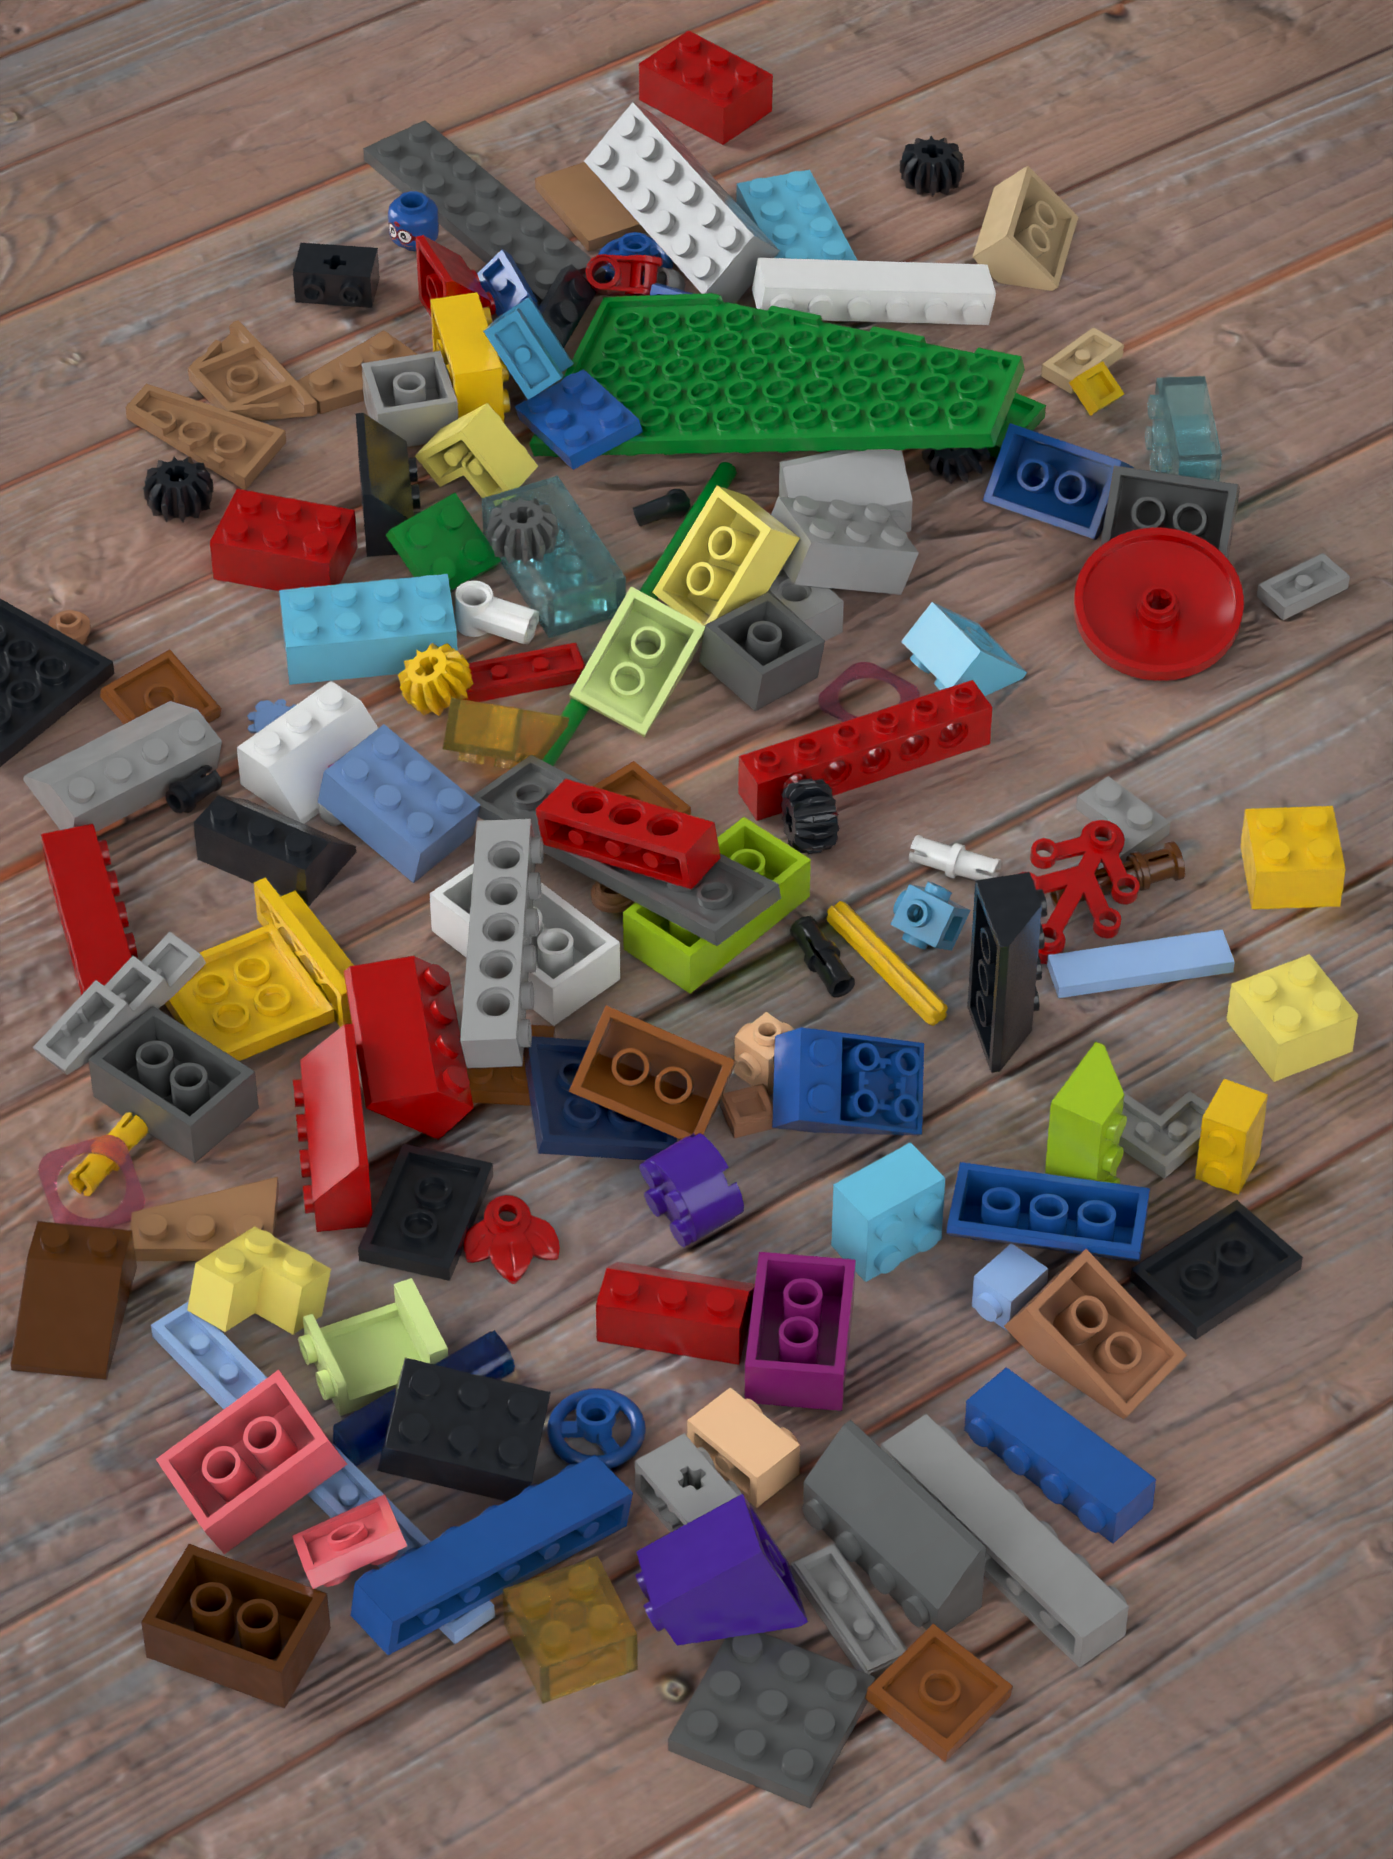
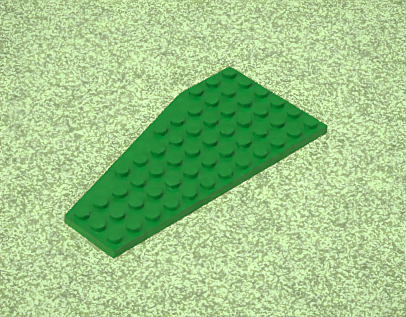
(785, 381)

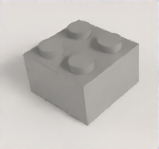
(410, 395)

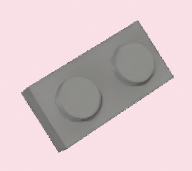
(1303, 586)

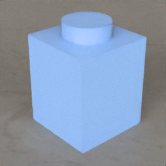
(1007, 1285)

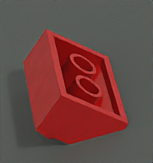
(674, 1312)

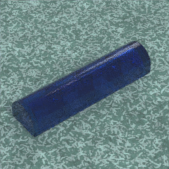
(363, 1432)

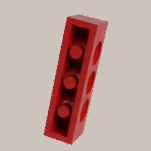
(628, 833)

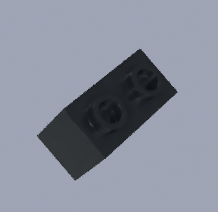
(336, 275)

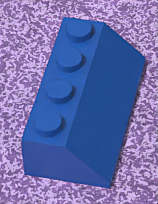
(1049, 1212)

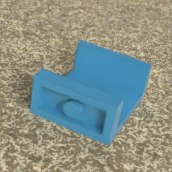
(528, 348)

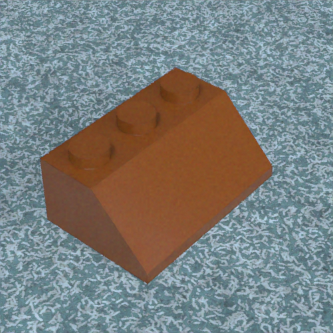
(652, 1075)

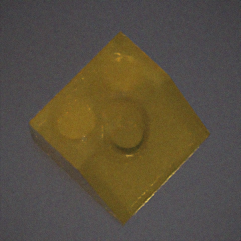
(499, 732)

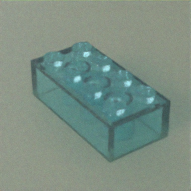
(577, 581)

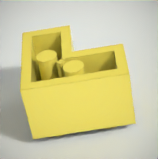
(480, 450)
(260, 1278)

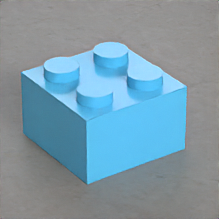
(888, 1211)

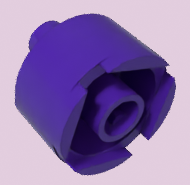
(691, 1188)

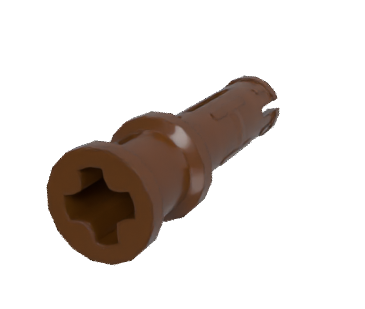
(1146, 867)

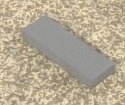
(848, 1610)

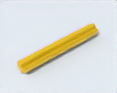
(887, 963)

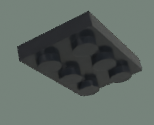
(425, 1212)
(1216, 1269)

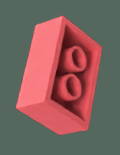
(251, 1462)

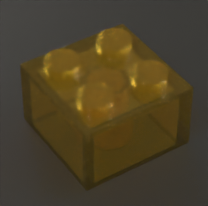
(570, 1629)

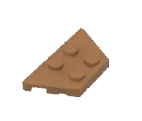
(248, 379)

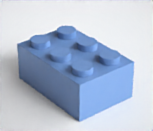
(398, 803)

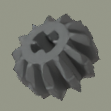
(522, 530)

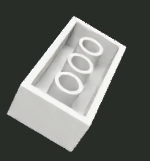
(571, 951)

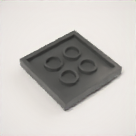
(771, 1715)

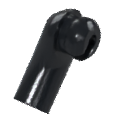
(672, 505)

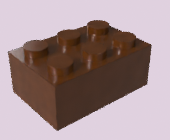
(236, 1625)

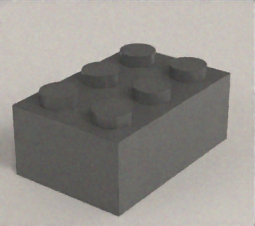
(1171, 501)
(174, 1083)

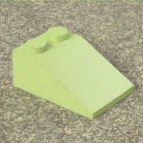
(638, 662)

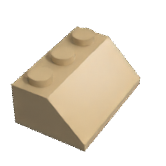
(1026, 233)

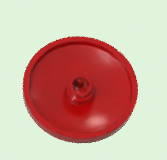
(1158, 604)

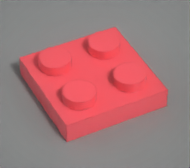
(349, 1542)

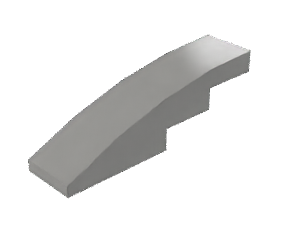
(109, 1009)

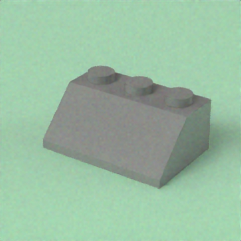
(852, 477)

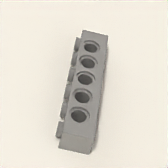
(499, 944)

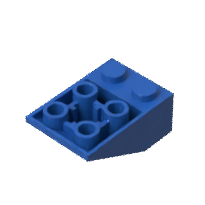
(847, 1083)

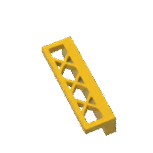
(309, 943)

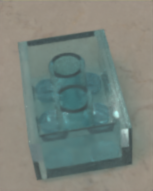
(1183, 429)

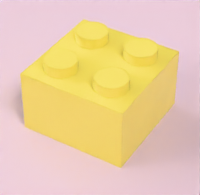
(1292, 1017)

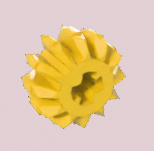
(435, 678)

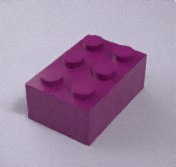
(800, 1331)

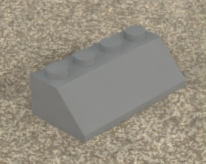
(125, 767)

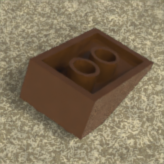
(73, 1299)

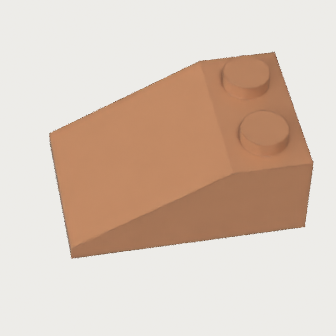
(1096, 1336)

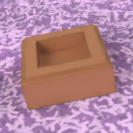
(747, 1110)

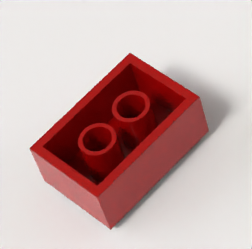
(705, 87)
(282, 542)

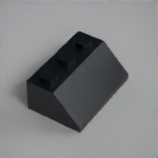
(384, 483)
(264, 843)

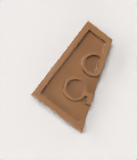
(341, 380)

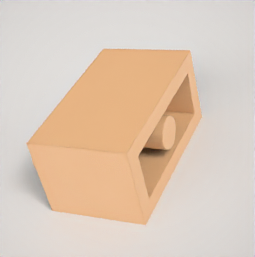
(746, 1446)

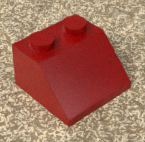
(445, 275)

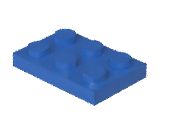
(578, 419)

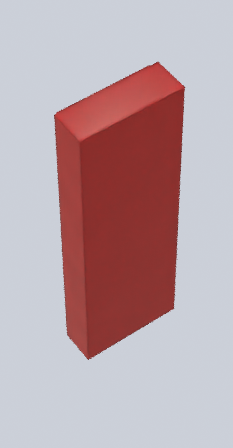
(525, 672)

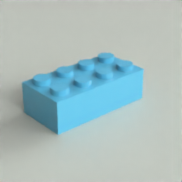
(794, 216)
(364, 626)

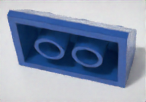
(1052, 481)

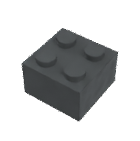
(761, 651)

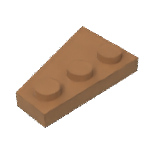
(203, 1223)

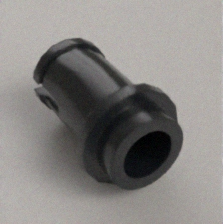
(185, 794)

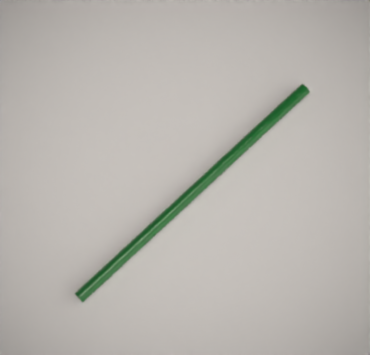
(577, 711)

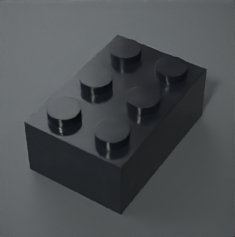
(463, 1431)

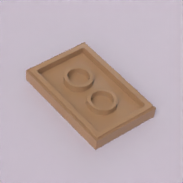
(586, 206)

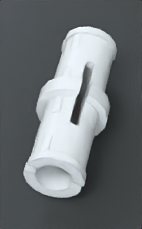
(953, 859)

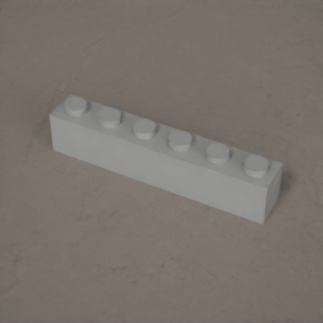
(1021, 1552)

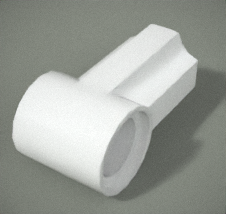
(482, 613)

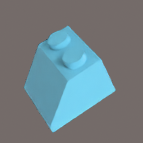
(959, 652)

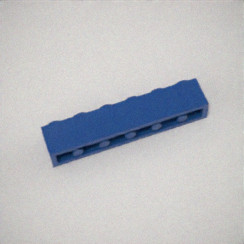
(490, 1554)

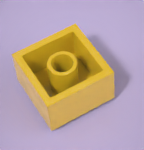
(1292, 857)

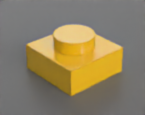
(1096, 388)

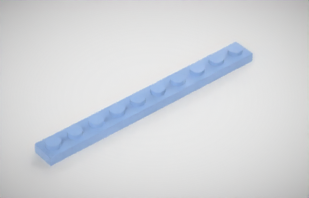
(229, 1375)

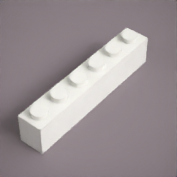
(877, 290)

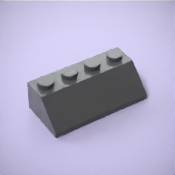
(895, 1531)

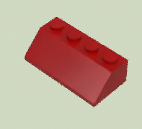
(409, 1043)
(334, 1134)

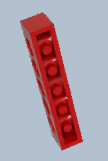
(868, 747)

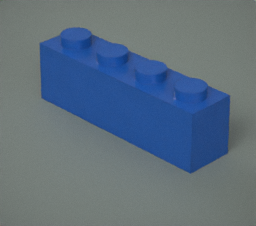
(1059, 1455)

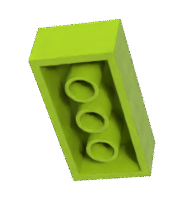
(691, 959)

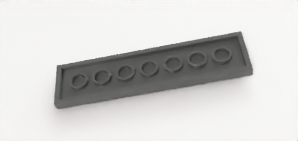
(476, 205)
(712, 910)

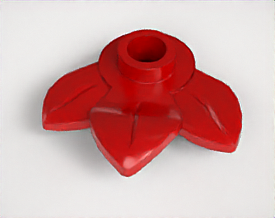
(513, 1242)

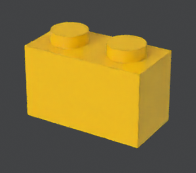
(1231, 1136)

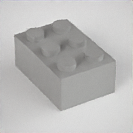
(845, 545)

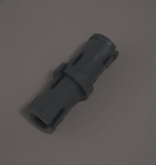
(822, 956)

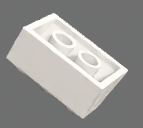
(291, 753)

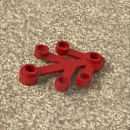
(1081, 881)

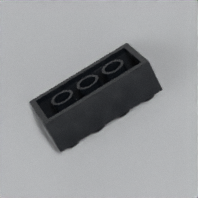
(1005, 963)

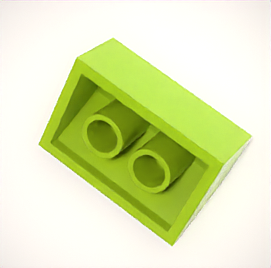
(1087, 1122)

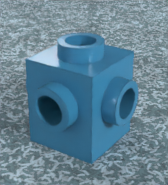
(929, 916)

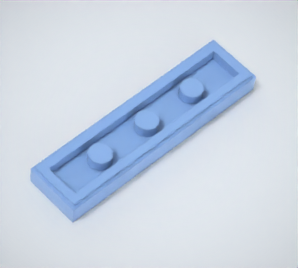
(1140, 963)

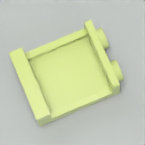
(366, 1352)

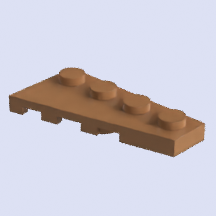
(210, 435)

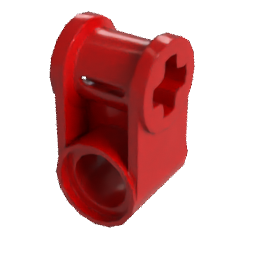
(627, 275)

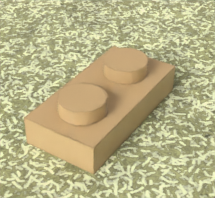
(1080, 356)

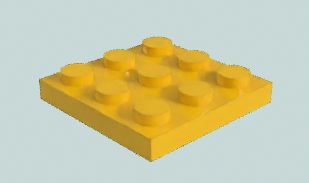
(251, 996)

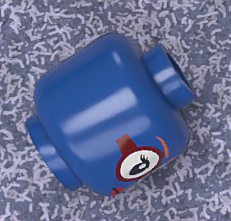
(410, 217)

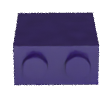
(719, 1578)

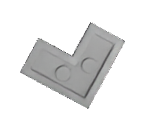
(1137, 820)
(1163, 1140)

